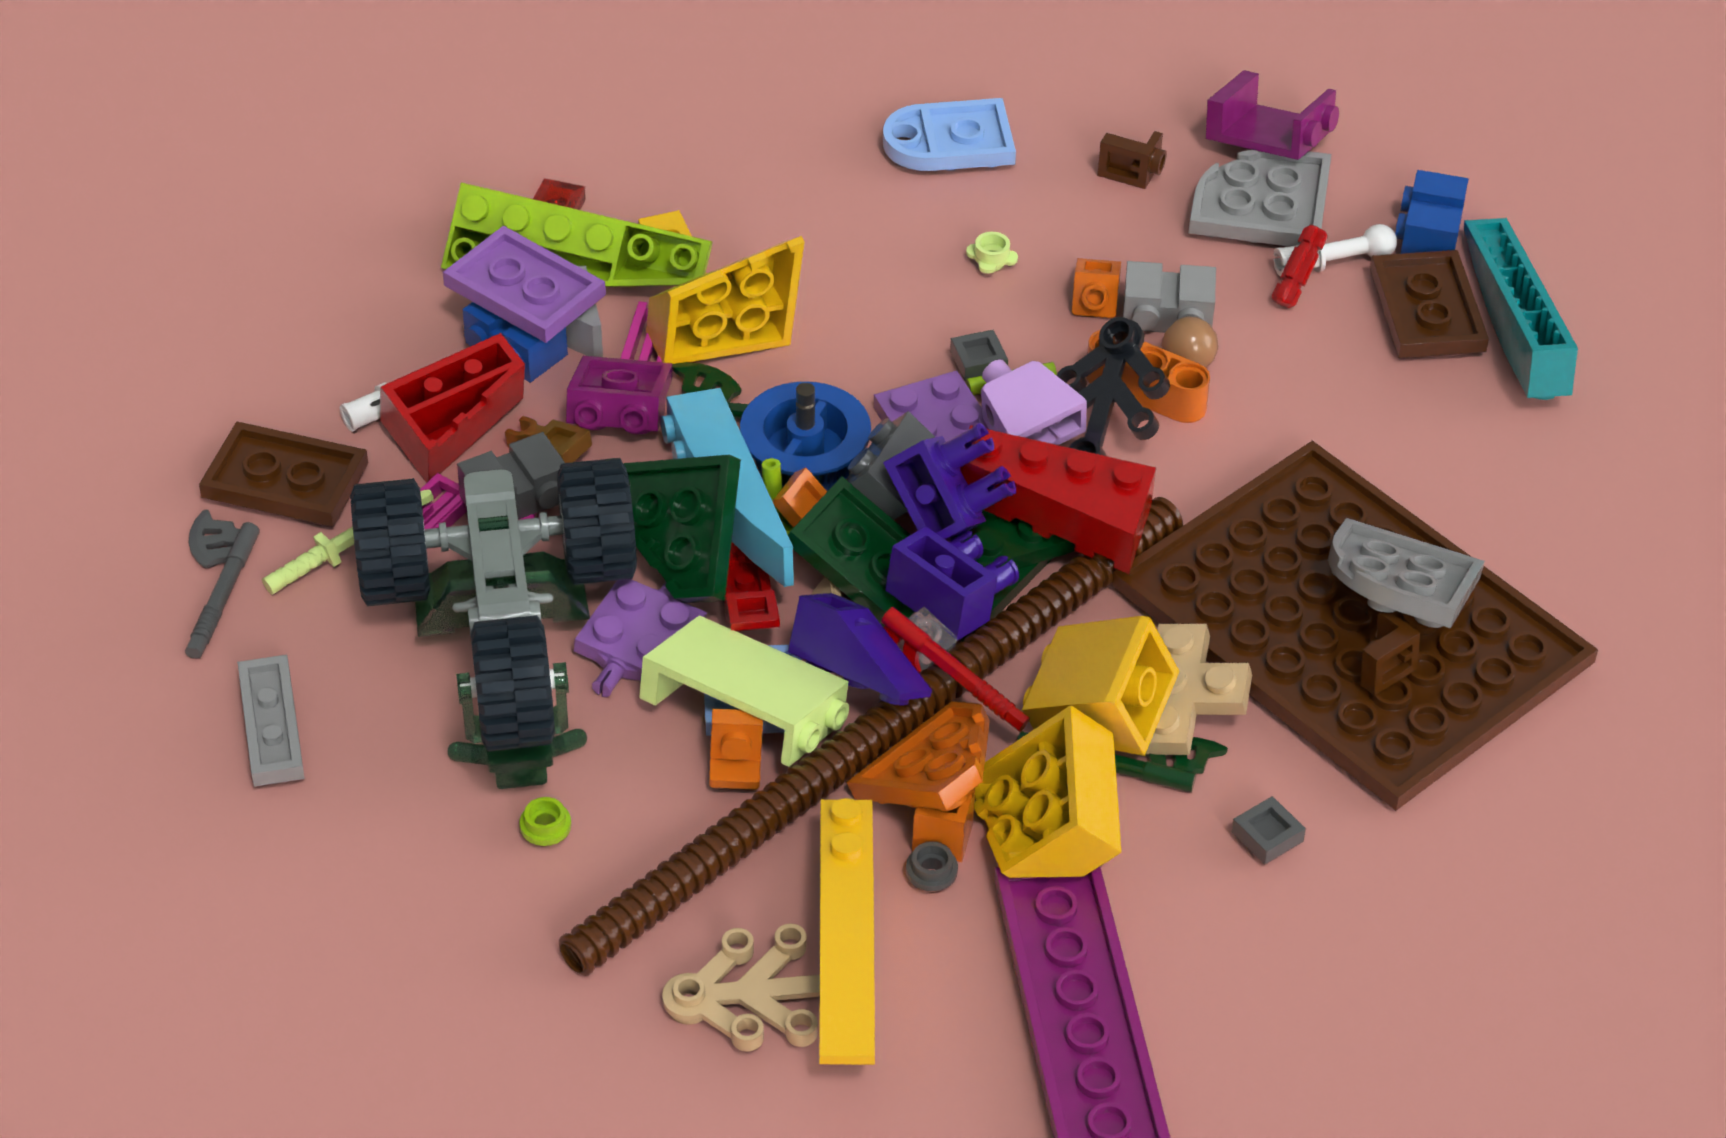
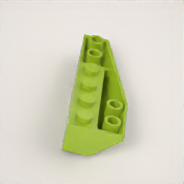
(608, 247)

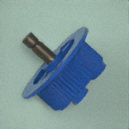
(807, 428)

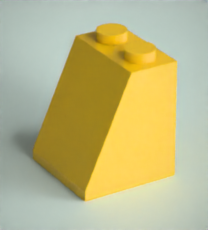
(1110, 673)

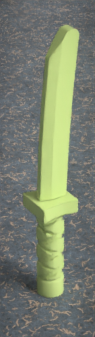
(324, 550)

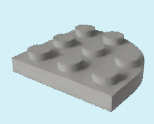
(1261, 197)
(1403, 573)

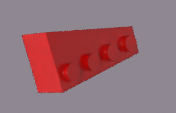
(1071, 494)

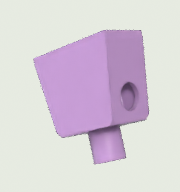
(1031, 403)

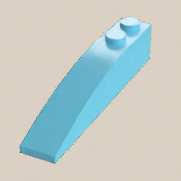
(704, 426)

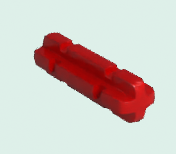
(1299, 266)

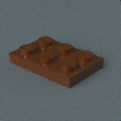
(1428, 304)
(284, 473)

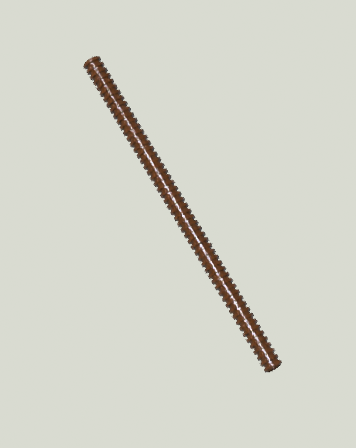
(842, 757)

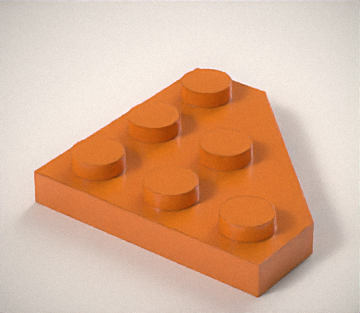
(931, 764)

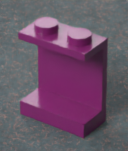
(1241, 122)

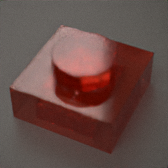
(561, 193)

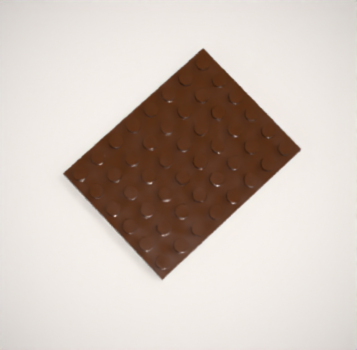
(1270, 600)

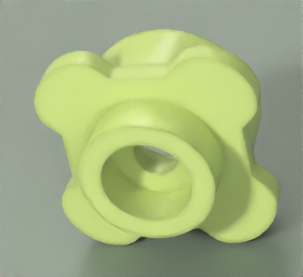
(992, 252)

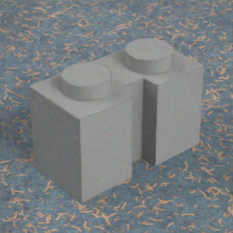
(1161, 298)

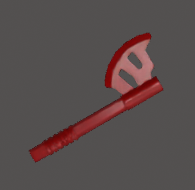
(918, 641)

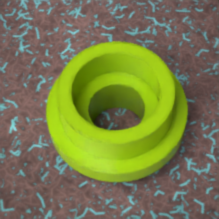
(541, 812)

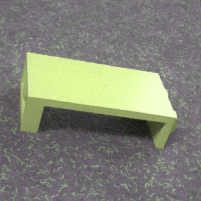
(750, 678)

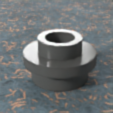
(932, 856)

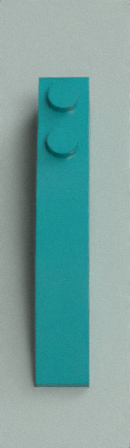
(1521, 310)

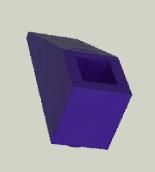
(853, 644)

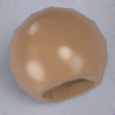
(1192, 340)

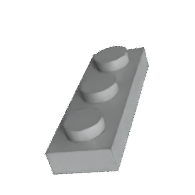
(270, 720)

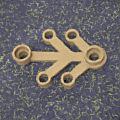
(754, 991)

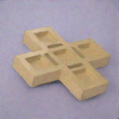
(1198, 690)

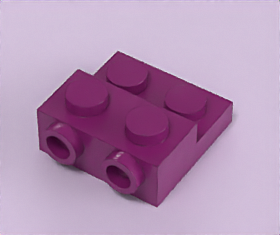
(618, 394)

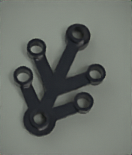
(1111, 388)

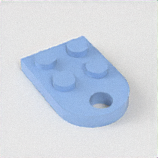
(950, 135)

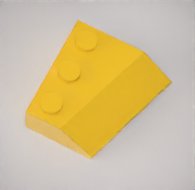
(729, 309)
(1053, 799)

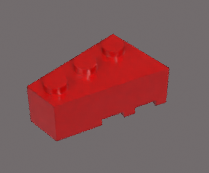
(452, 403)

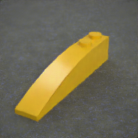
(846, 933)

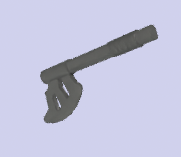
(239, 546)

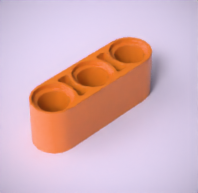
(1188, 383)

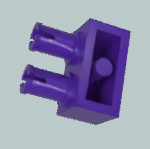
(935, 488)
(948, 579)

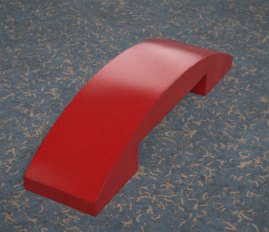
(749, 595)

